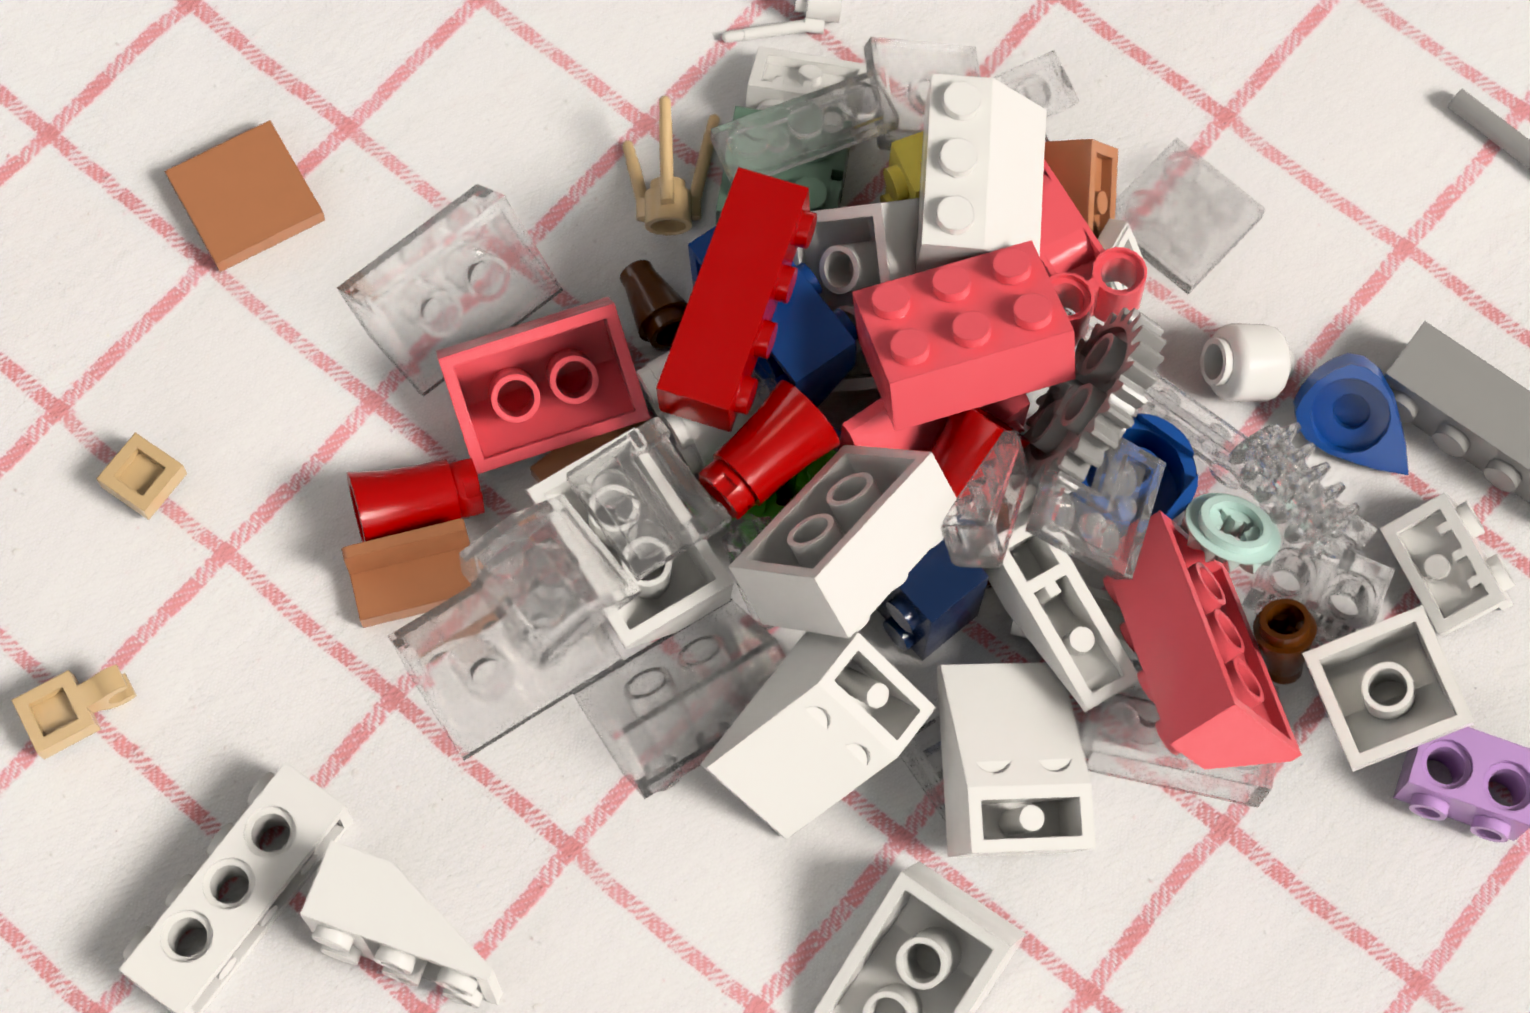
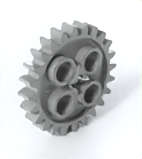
(1094, 410)

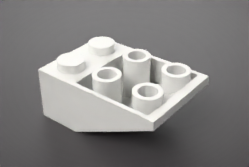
(817, 730)
(1012, 762)
(377, 913)

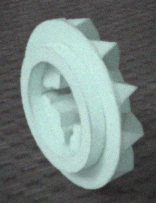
(1236, 518)

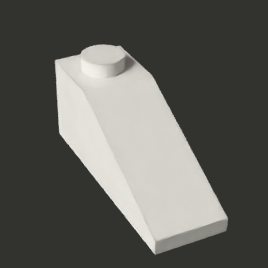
(1061, 619)

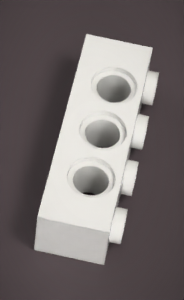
(236, 928)

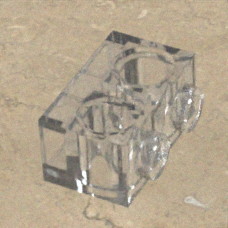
(1320, 577)

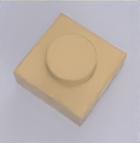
(141, 476)

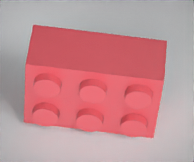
(964, 335)

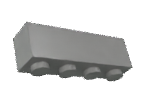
(1465, 407)

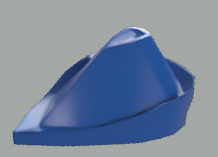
(1353, 414)

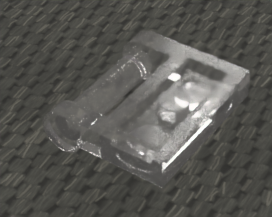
(631, 509)

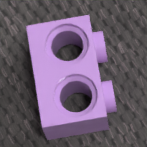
(1473, 762)

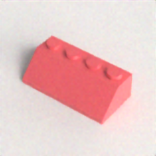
(1199, 656)

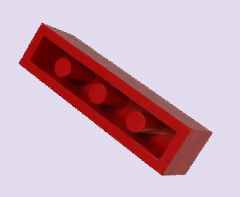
(735, 300)

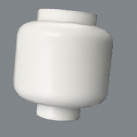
(1247, 362)

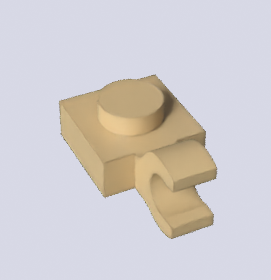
(64, 710)

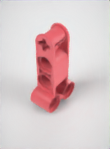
(1081, 265)

